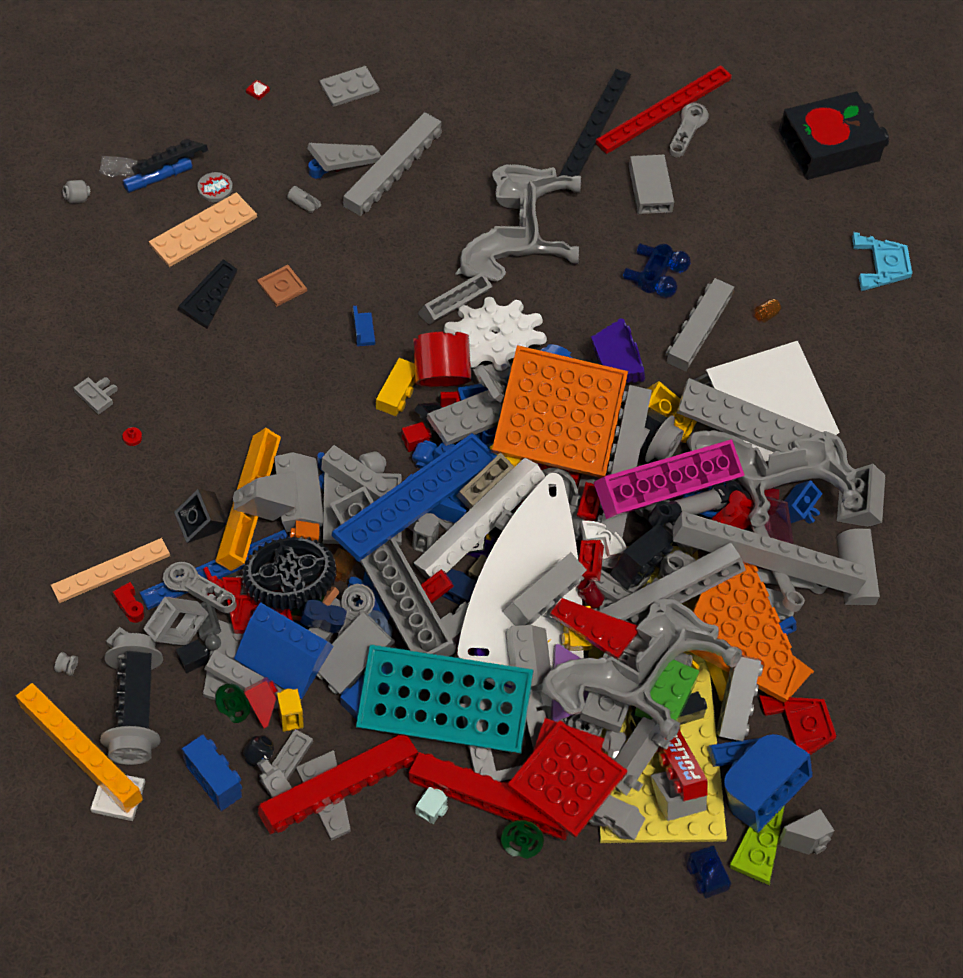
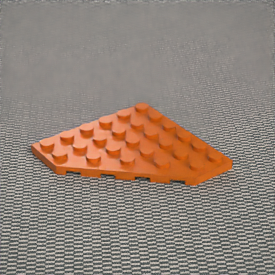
(751, 624)

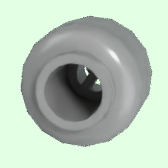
(76, 191)
(373, 461)

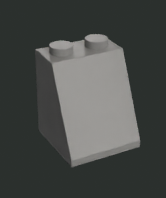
(267, 496)

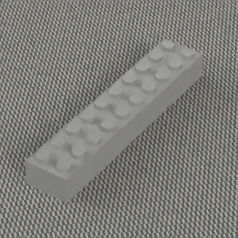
(398, 587)

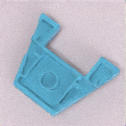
(890, 261)

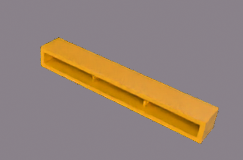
(241, 525)
(79, 748)

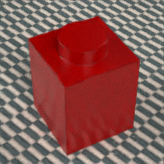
(415, 434)

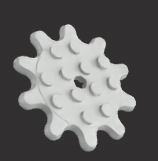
(508, 320)

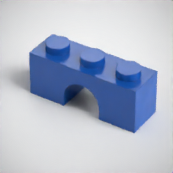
(352, 696)

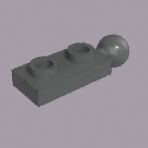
(210, 628)

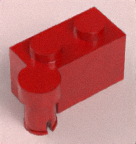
(736, 512)

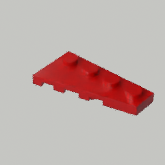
(599, 629)

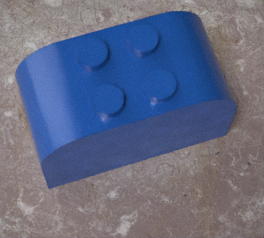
(766, 779)

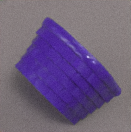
(616, 349)

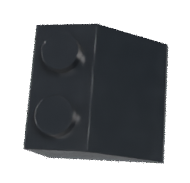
(200, 515)

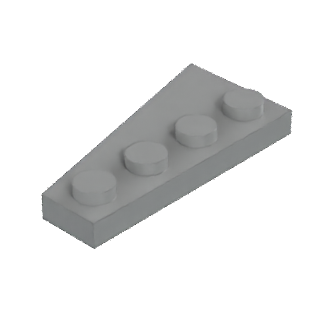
(229, 646)

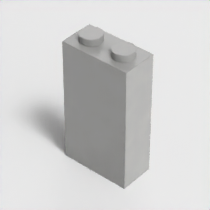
(651, 184)
(350, 653)

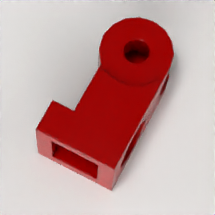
(125, 599)

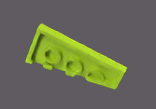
(758, 851)

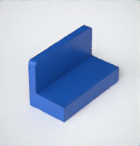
(363, 328)

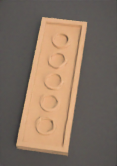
(202, 229)

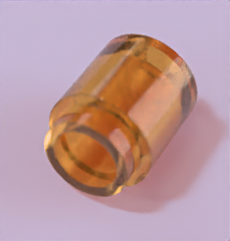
(767, 310)

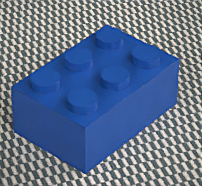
(212, 772)

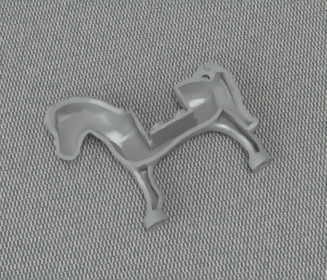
(518, 190)
(811, 458)
(667, 636)

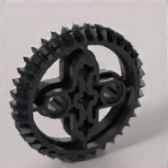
(289, 572)

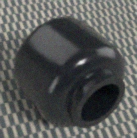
(257, 749)

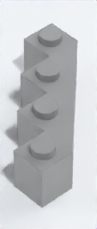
(619, 818)

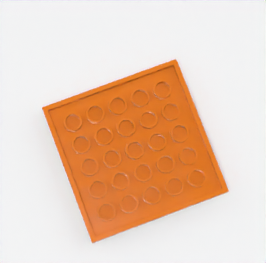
(560, 411)

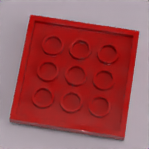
(567, 778)

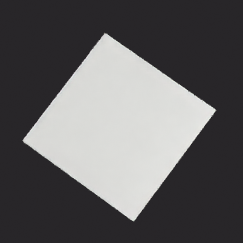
(779, 383)

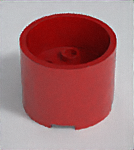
(442, 359)

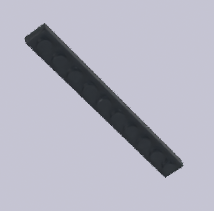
(596, 124)

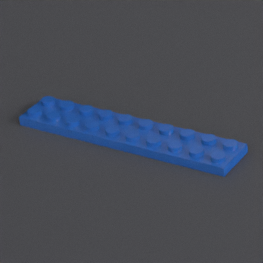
(413, 497)

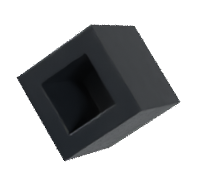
(192, 656)

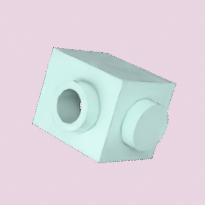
(432, 805)

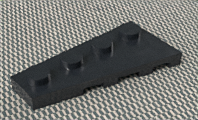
(170, 156)
(207, 296)

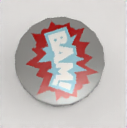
(215, 186)

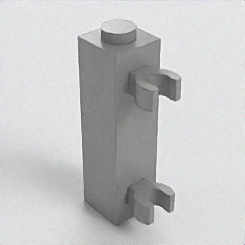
(638, 753)

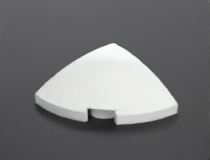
(612, 543)

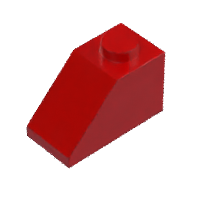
(262, 699)

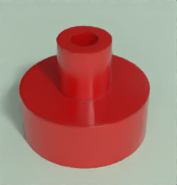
(132, 436)

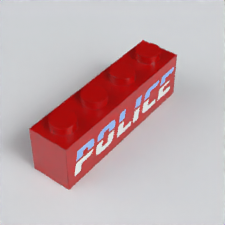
(683, 769)

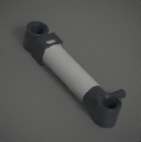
(714, 500)

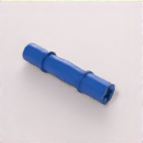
(139, 181)

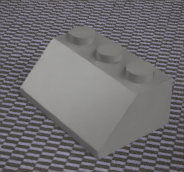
(870, 486)
(529, 650)

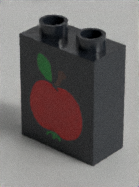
(833, 135)

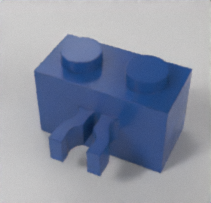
(802, 500)

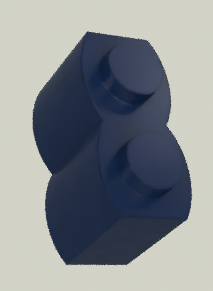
(318, 614)

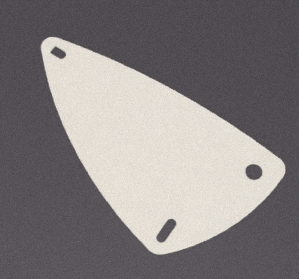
(525, 551)

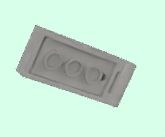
(603, 709)

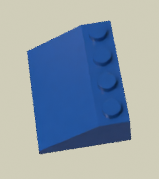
(282, 650)

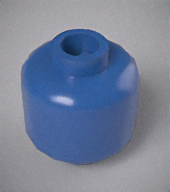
(423, 453)

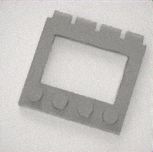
(482, 757)

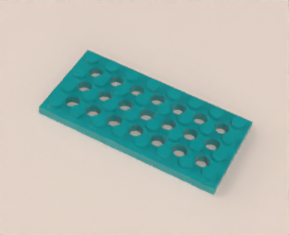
(453, 710)

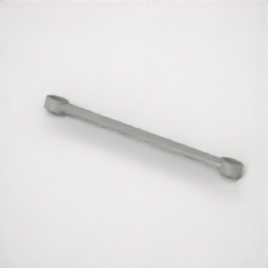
(765, 575)
(782, 579)

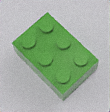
(673, 689)

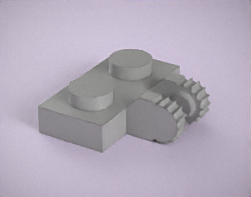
(93, 394)

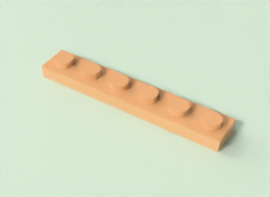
(110, 570)

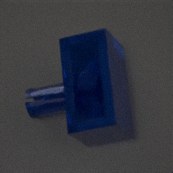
(709, 872)

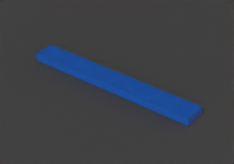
(154, 595)

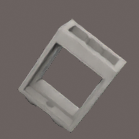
(159, 624)

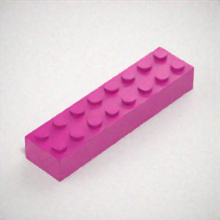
(668, 478)

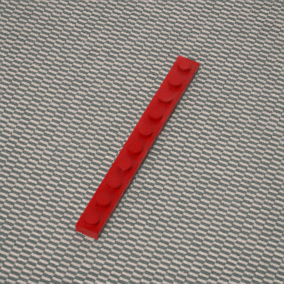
(663, 109)

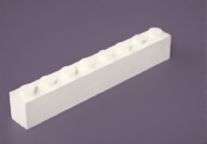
(480, 519)

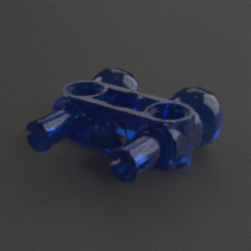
(653, 276)

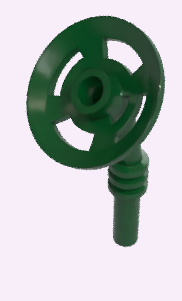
(234, 701)
(522, 839)

